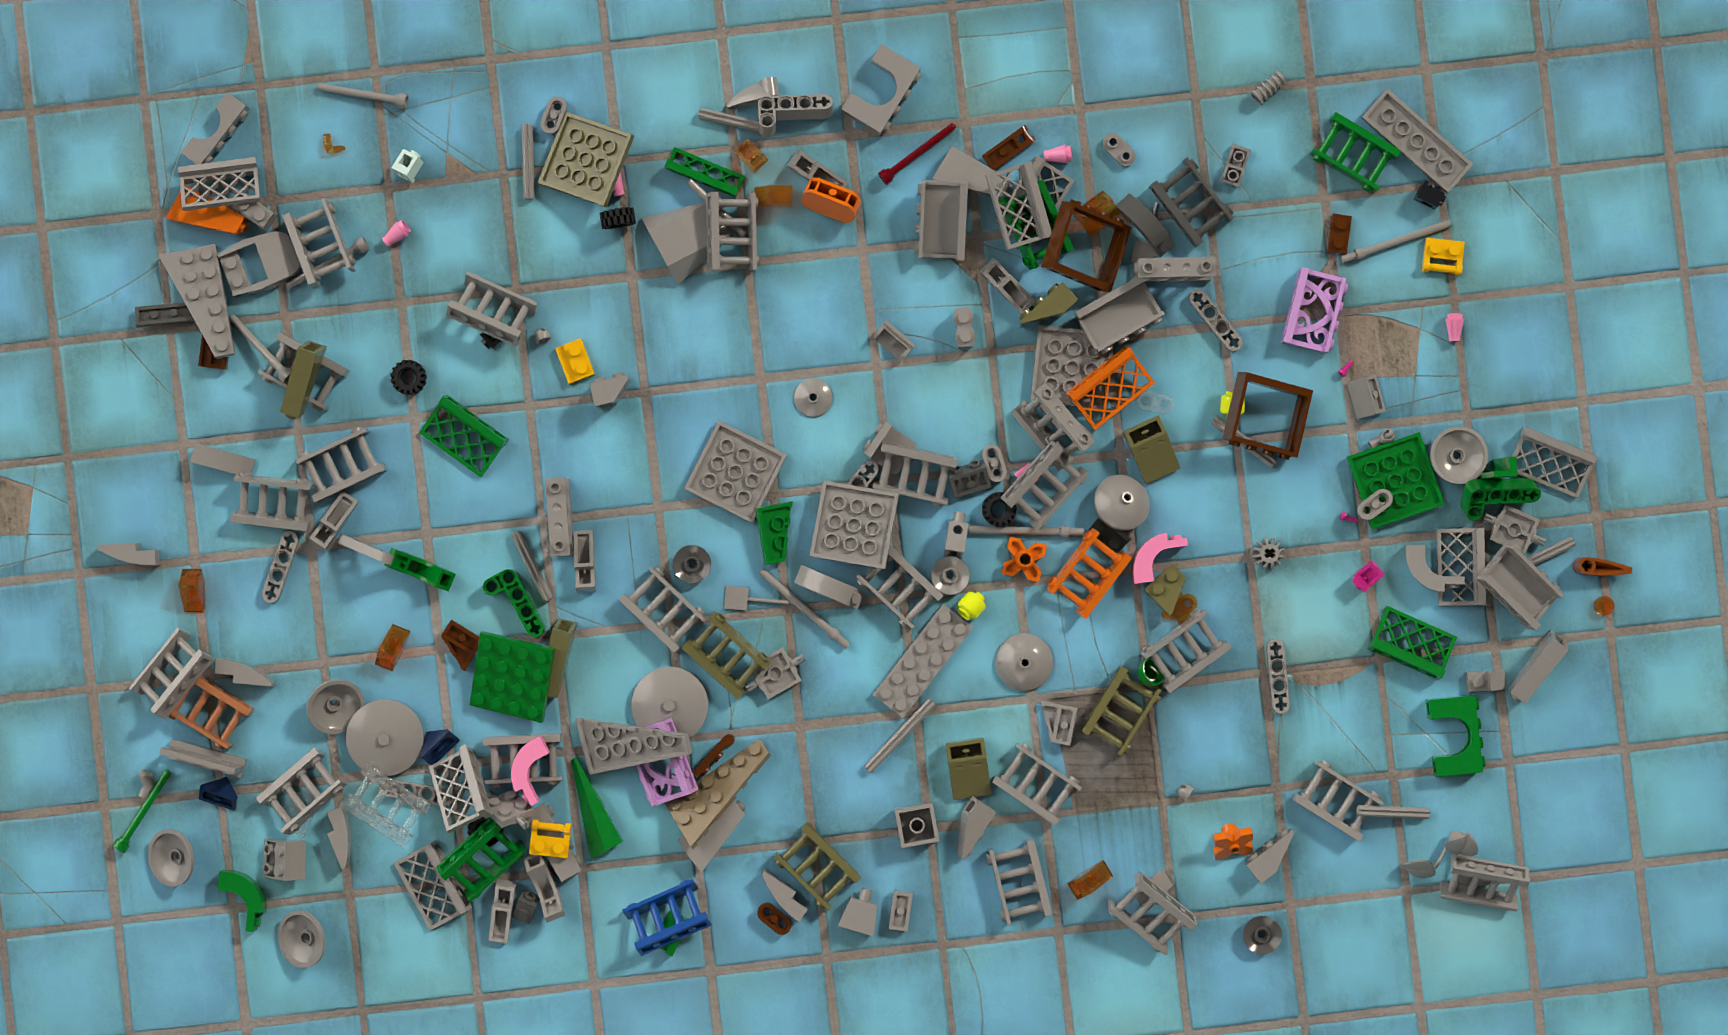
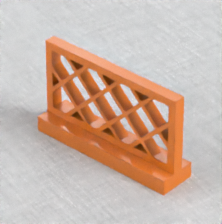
(1099, 375)

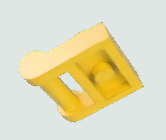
(1443, 250)
(550, 845)

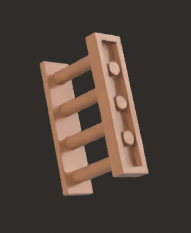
(225, 700)

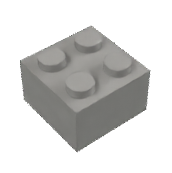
(916, 824)

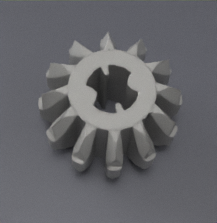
(1268, 546)

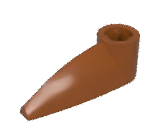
(1599, 567)

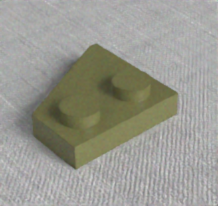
(1166, 589)

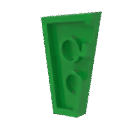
(773, 529)

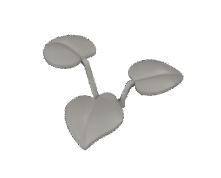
(1457, 844)

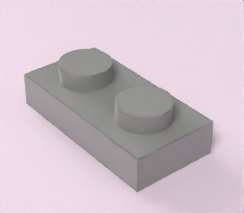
(900, 910)

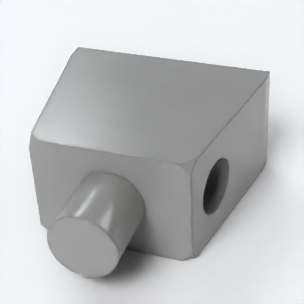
(956, 542)
(860, 913)

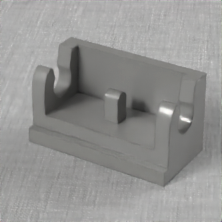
(893, 341)

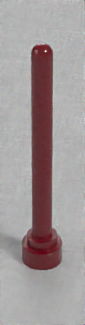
(888, 174)

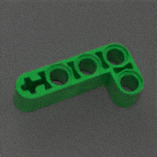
(1496, 491)
(526, 600)

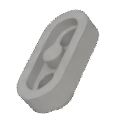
(553, 115)
(1118, 150)
(994, 463)
(1374, 504)

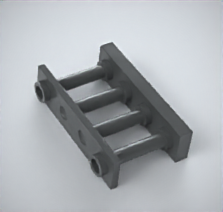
(1183, 220)

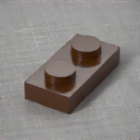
(1339, 234)

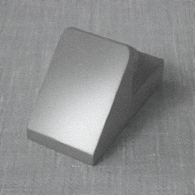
(1485, 680)

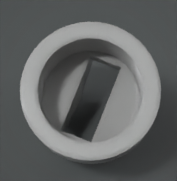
(542, 335)
(1185, 791)

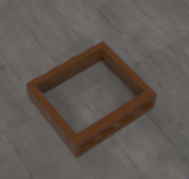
(1114, 254)
(1298, 421)

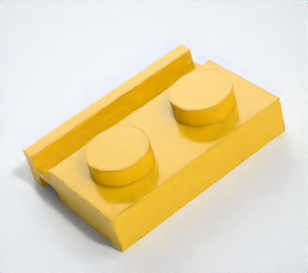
(575, 361)

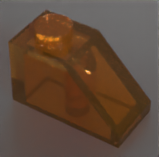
(774, 195)
(192, 590)
(392, 647)
(1090, 880)

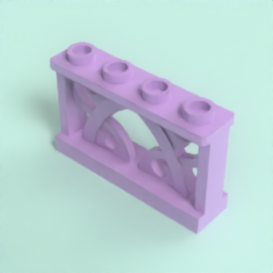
(1292, 326)
(652, 778)

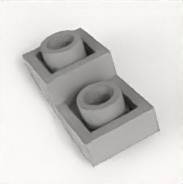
(1235, 165)

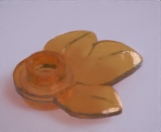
(1180, 611)

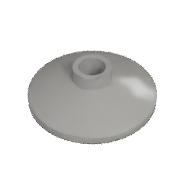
(816, 407)
(960, 572)

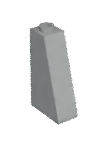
(962, 167)
(1538, 666)
(715, 837)

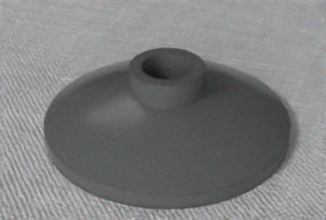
(682, 568)
(1271, 938)

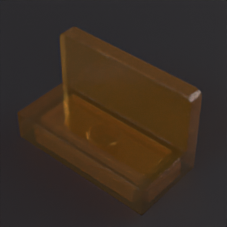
(1102, 203)

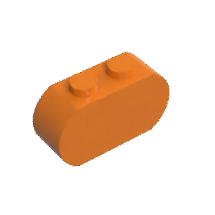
(831, 200)

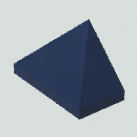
(437, 744)
(219, 793)

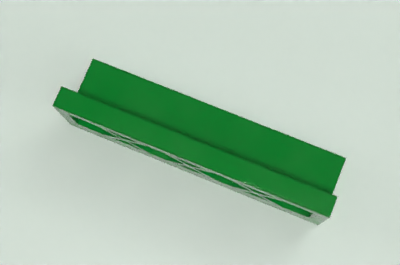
(702, 178)
(1501, 468)

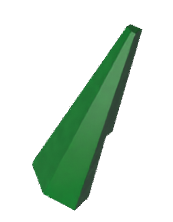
(598, 825)

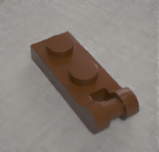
(1008, 148)
(715, 754)

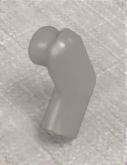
(1385, 437)
(147, 782)

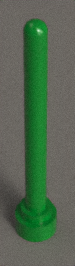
(122, 843)

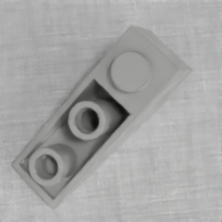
(974, 820)
(1269, 858)

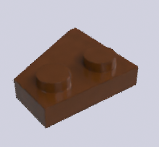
(461, 642)

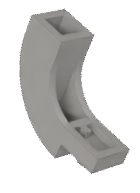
(1417, 564)
(829, 587)
(545, 886)

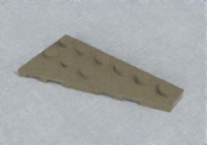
(716, 792)

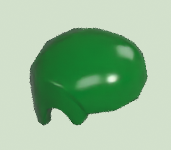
(1149, 673)

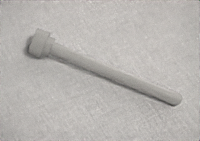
(399, 100)
(359, 246)
(283, 371)

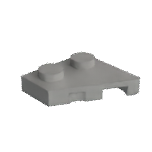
(1060, 721)

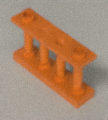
(1107, 575)

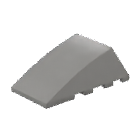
(682, 238)

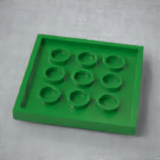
(1402, 470)
(512, 676)

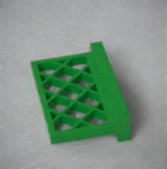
(472, 421)
(1402, 655)

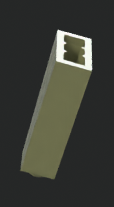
(302, 378)
(561, 640)

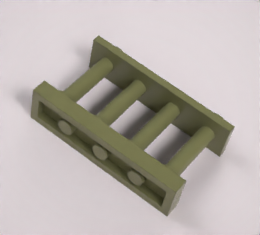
(708, 660)
(1101, 709)
(822, 847)

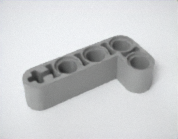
(819, 107)

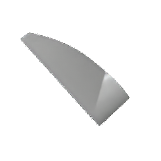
(752, 94)

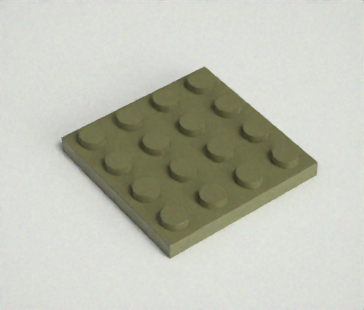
(586, 159)

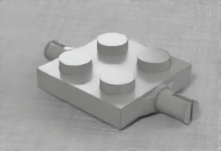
(1514, 528)
(778, 675)
(509, 809)

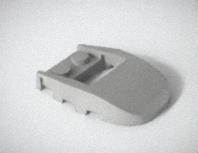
(276, 256)

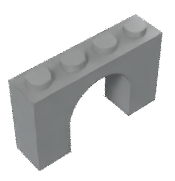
(878, 116)

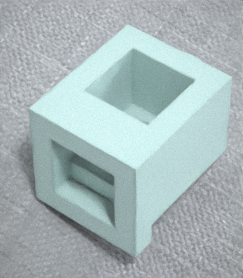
(407, 165)

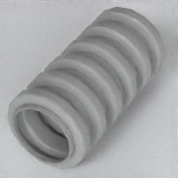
(1269, 87)

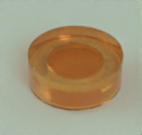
(1604, 605)

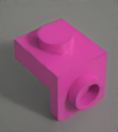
(1367, 576)

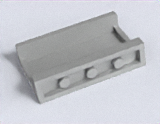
(942, 219)
(1119, 315)
(1519, 585)

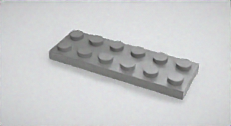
(1417, 141)
(922, 661)

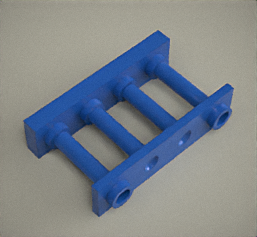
(676, 932)

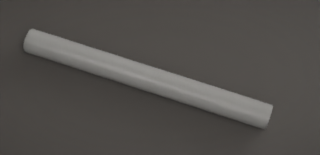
(695, 187)

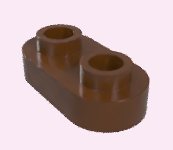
(774, 918)

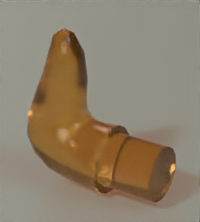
(328, 147)

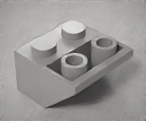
(609, 391)
(284, 859)

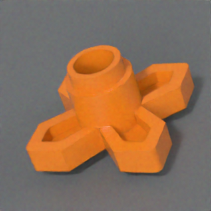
(1018, 550)
(1232, 841)

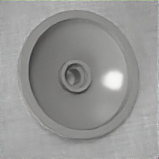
(1471, 451)
(1113, 507)
(1011, 655)
(335, 716)
(171, 857)
(301, 939)

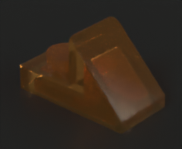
(750, 155)

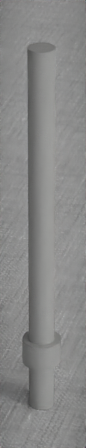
(1361, 253)
(1063, 531)
(832, 633)

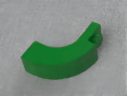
(421, 569)
(249, 890)

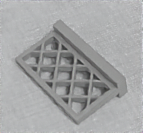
(1038, 163)
(219, 172)
(1032, 197)
(1559, 447)
(1478, 561)
(205, 758)
(473, 780)
(451, 885)

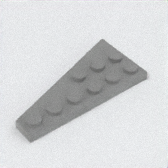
(201, 286)
(619, 746)

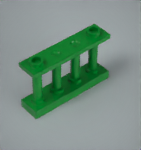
(1371, 143)
(1029, 259)
(469, 847)

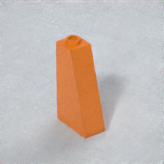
(213, 218)

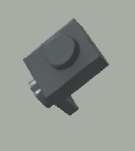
(526, 906)

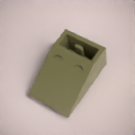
(1054, 305)
(1151, 449)
(968, 768)

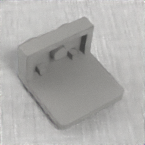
(888, 434)

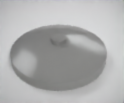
(670, 694)
(385, 736)

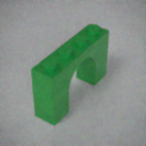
(1469, 758)

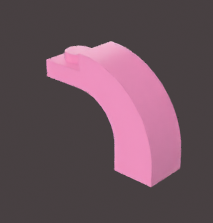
(1145, 555)
(521, 768)

